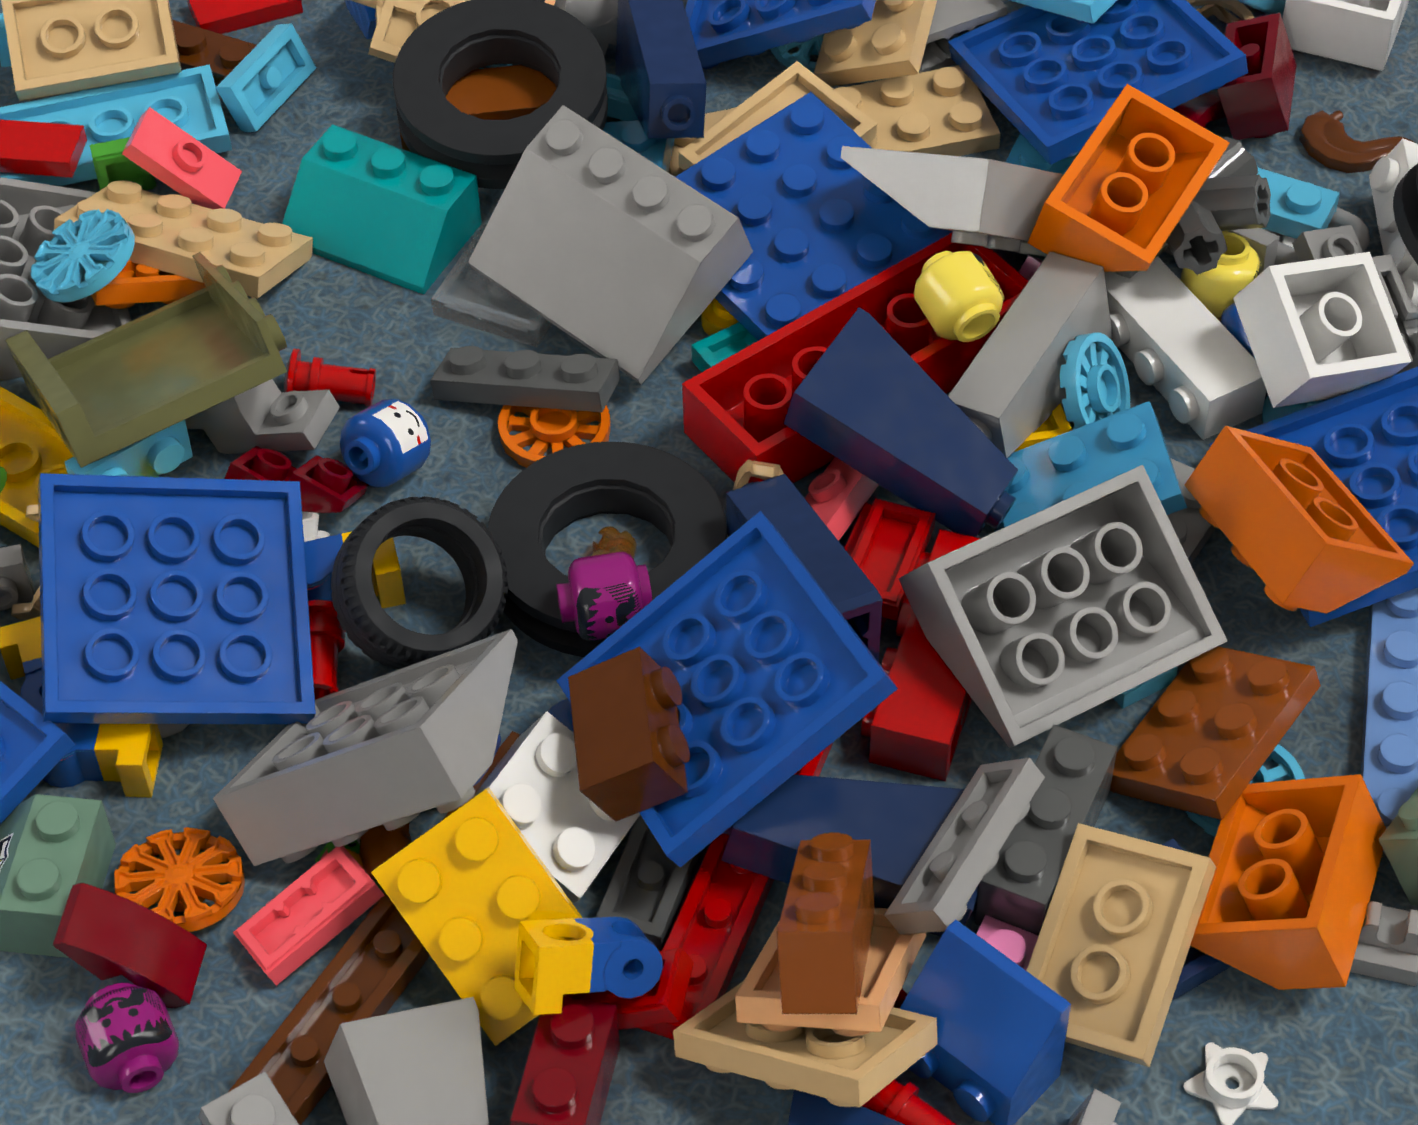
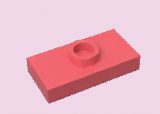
(181, 161)
(839, 495)
(308, 914)

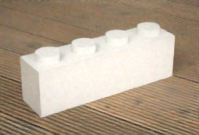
(1183, 350)

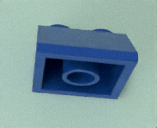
(995, 1027)

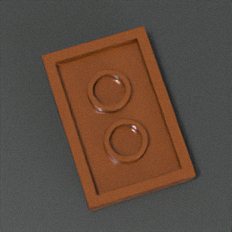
(1212, 730)

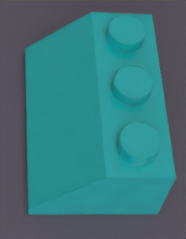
(382, 208)

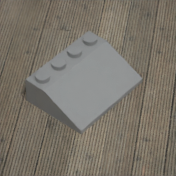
(973, 197)
(25, 223)
(608, 244)
(1065, 607)
(374, 755)

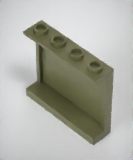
(154, 367)

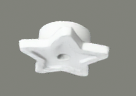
(1236, 1065)

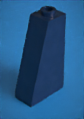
(660, 68)
(901, 429)
(816, 548)
(892, 815)

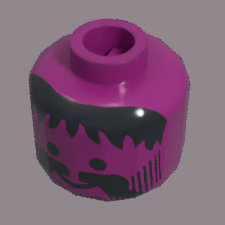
(603, 594)
(126, 1035)

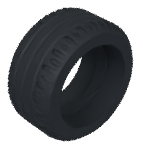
(451, 529)

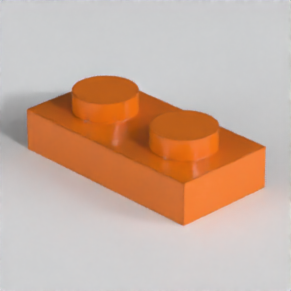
(143, 285)

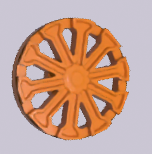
(548, 429)
(184, 879)

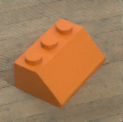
(1128, 185)
(1293, 522)
(1293, 881)

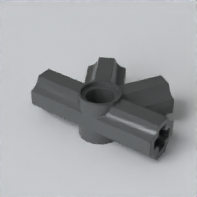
(1227, 201)

